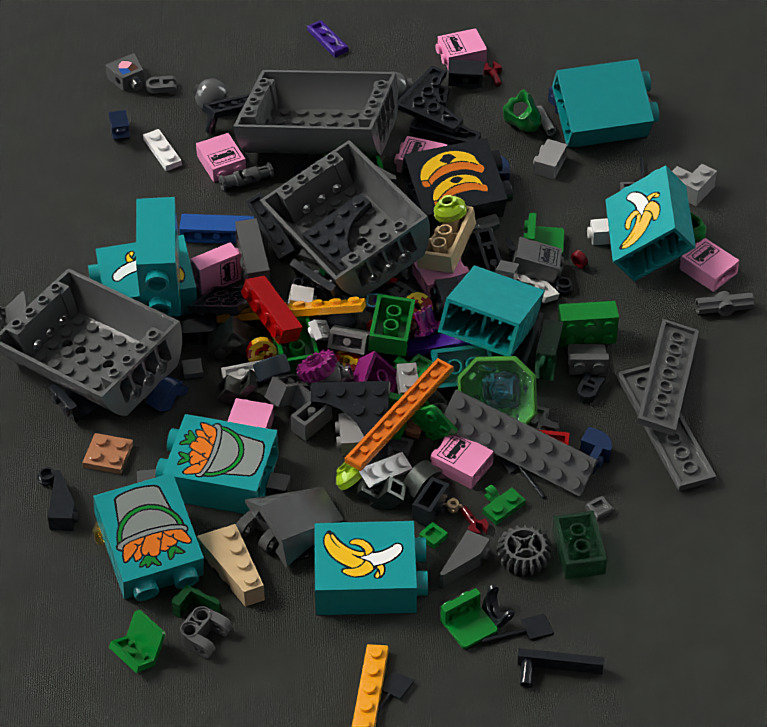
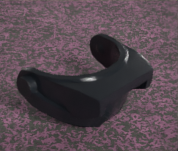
(491, 608)

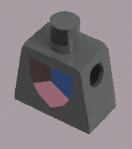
(126, 73)

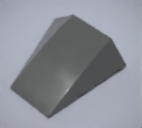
(294, 517)

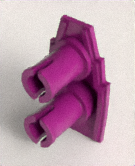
(425, 322)

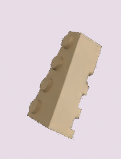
(448, 244)
(232, 561)

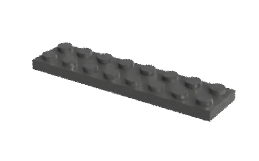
(667, 377)
(520, 443)
(678, 452)

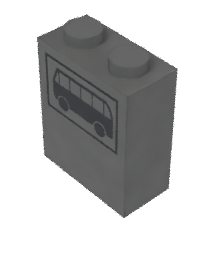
(538, 260)

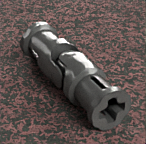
(249, 176)

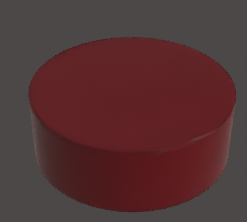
(579, 259)

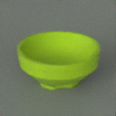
(449, 212)
(347, 476)

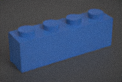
(210, 228)

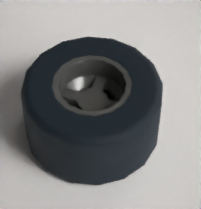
(271, 367)

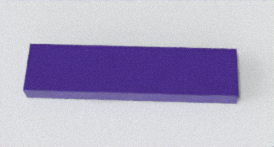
(427, 344)

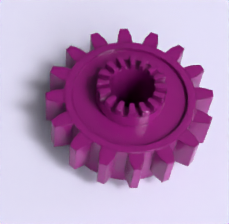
(317, 367)

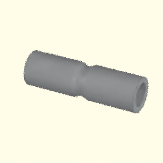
(546, 122)

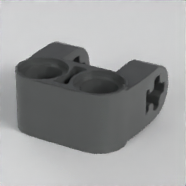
(249, 523)
(197, 627)

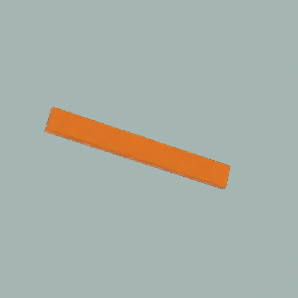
(398, 414)

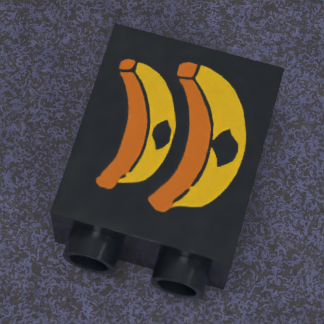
(457, 170)

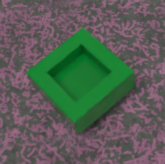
(434, 535)

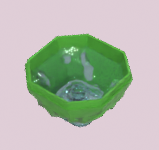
(508, 373)

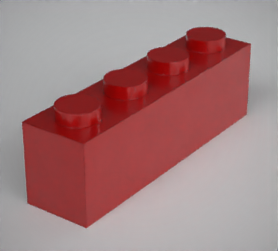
(271, 310)

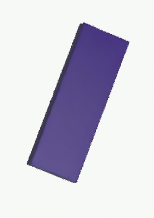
(327, 38)

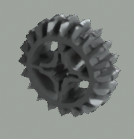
(525, 557)

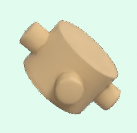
(453, 505)

